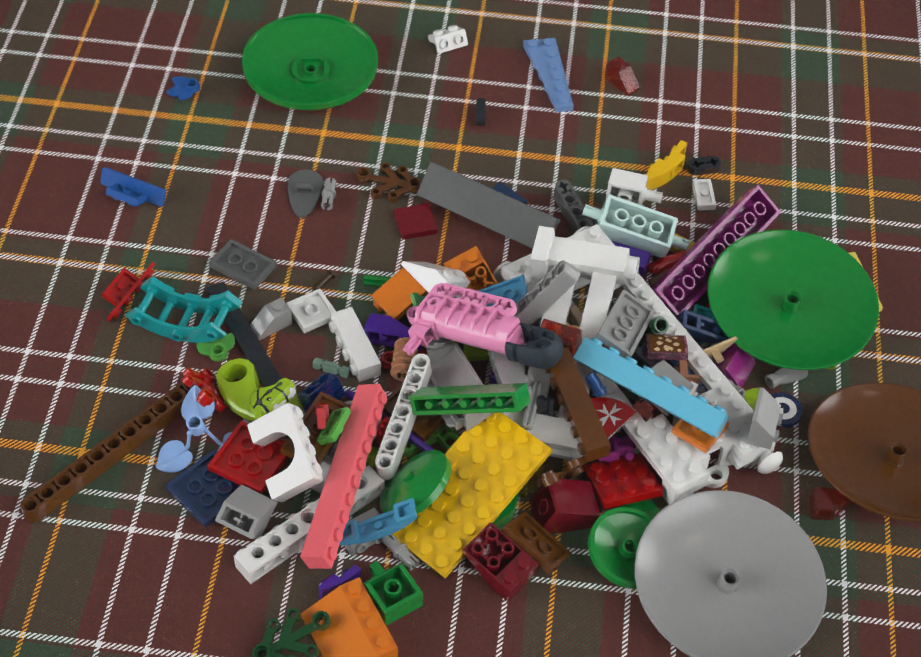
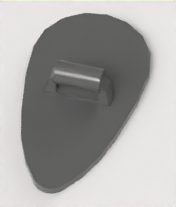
(304, 191)

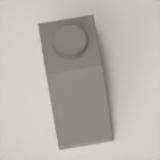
(271, 319)

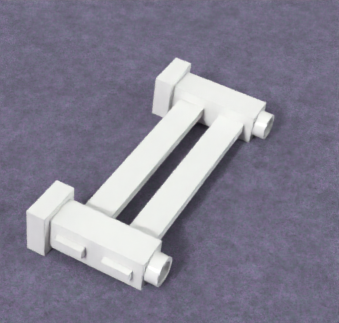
(604, 267)

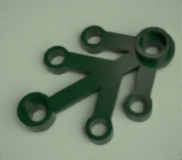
(288, 639)

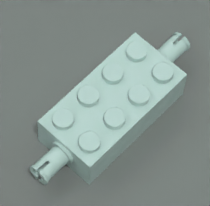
(637, 226)

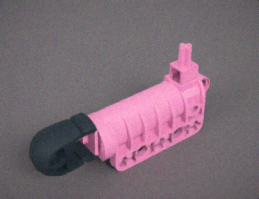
(481, 326)

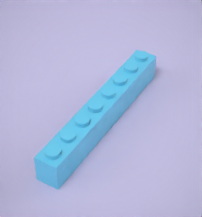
(651, 387)

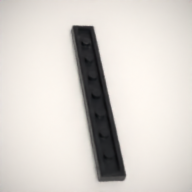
(248, 341)

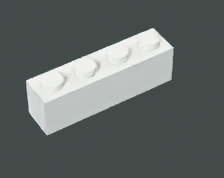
(355, 344)

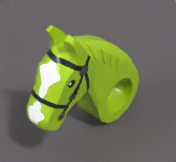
(245, 396)

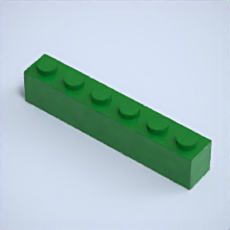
(470, 399)

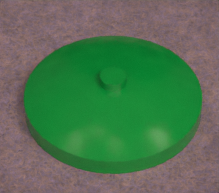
(418, 478)
(615, 543)

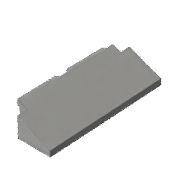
(453, 369)

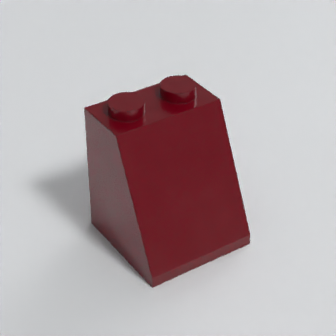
(565, 506)

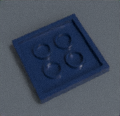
(201, 490)

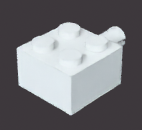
(631, 187)

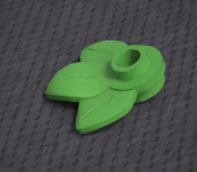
(219, 346)

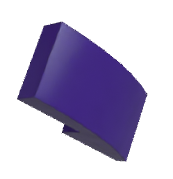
(329, 584)

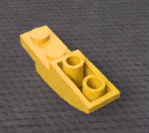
(665, 170)

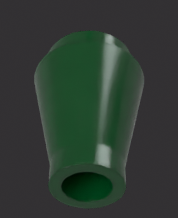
(657, 325)

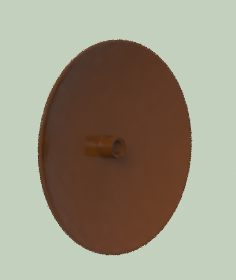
(871, 447)

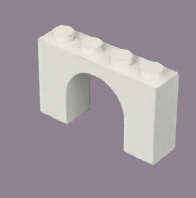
(304, 470)

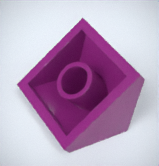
(736, 365)

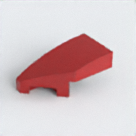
(321, 415)

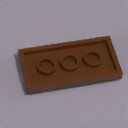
(310, 422)

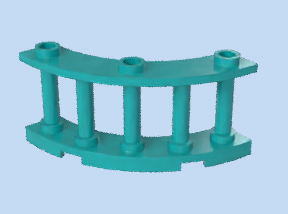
(192, 303)

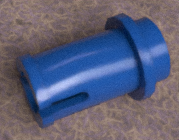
(595, 384)

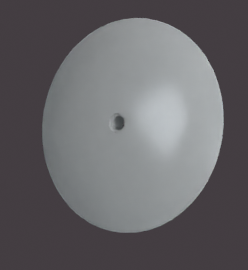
(736, 537)

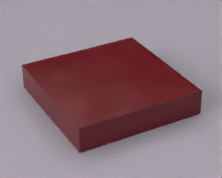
(415, 221)

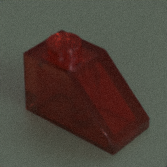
(621, 76)

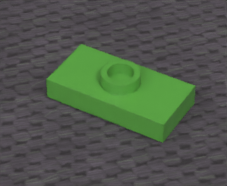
(334, 426)

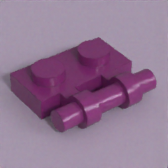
(620, 447)

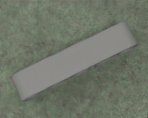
(547, 292)

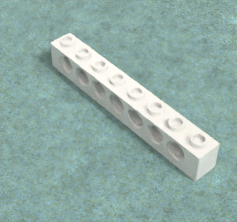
(289, 544)

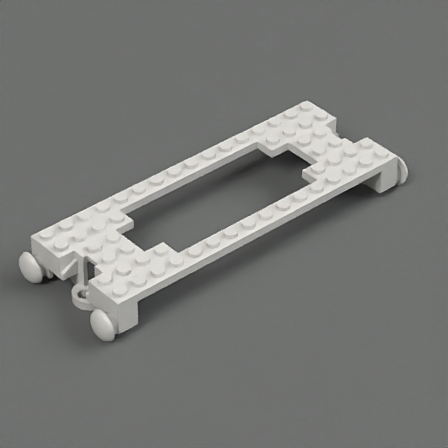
(675, 460)

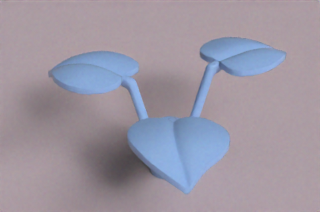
(174, 455)

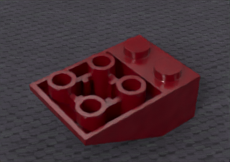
(500, 561)

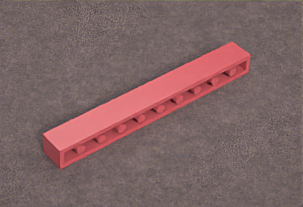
(344, 477)

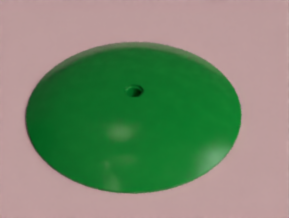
(793, 299)

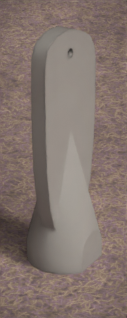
(784, 376)

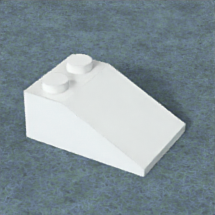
(431, 274)

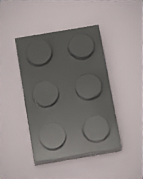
(242, 264)

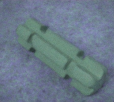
(331, 367)

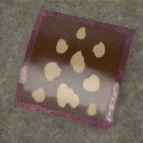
(666, 347)

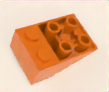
(474, 267)

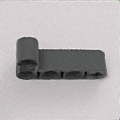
(571, 206)

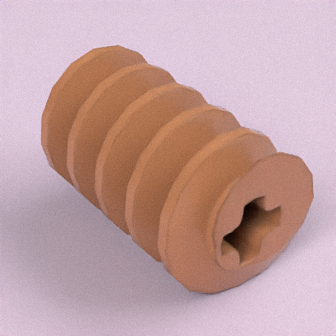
(401, 360)

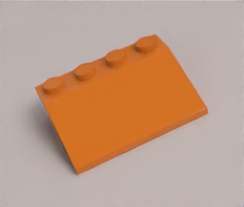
(354, 626)

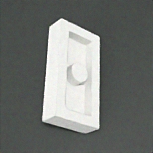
(704, 194)

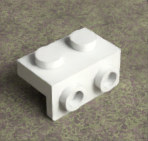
(448, 39)

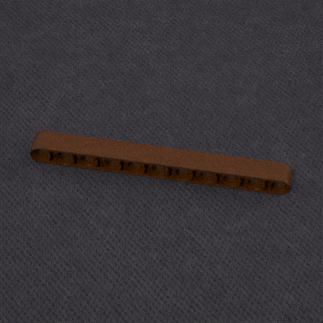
(104, 455)

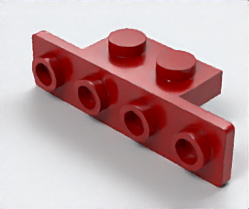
(122, 288)

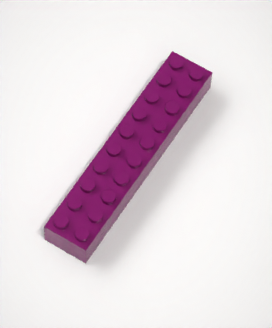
(690, 274)

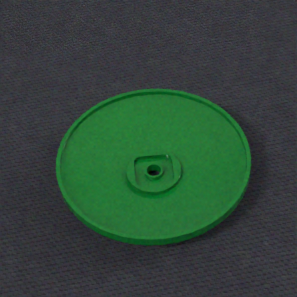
(286, 48)

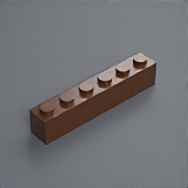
(578, 408)

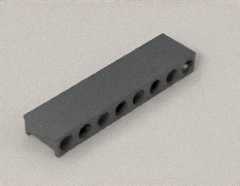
(484, 205)

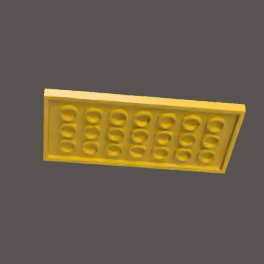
(486, 474)

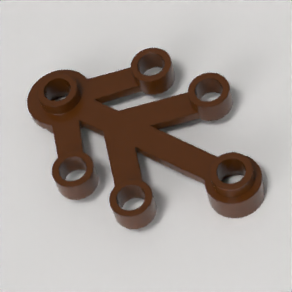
(411, 184)
(573, 469)

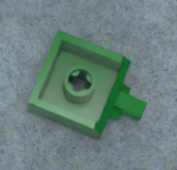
(393, 592)

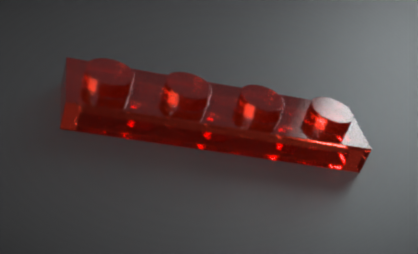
(646, 409)

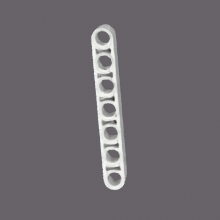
(402, 423)

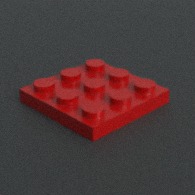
(247, 462)
(622, 481)

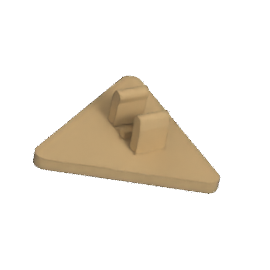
(715, 351)

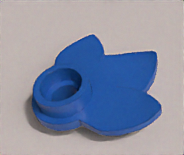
(184, 87)

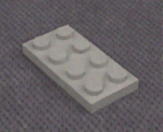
(625, 324)

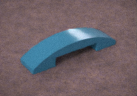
(380, 525)

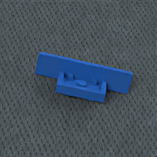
(131, 189)

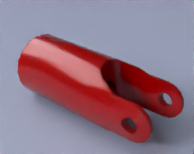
(665, 262)

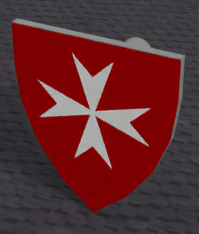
(612, 414)

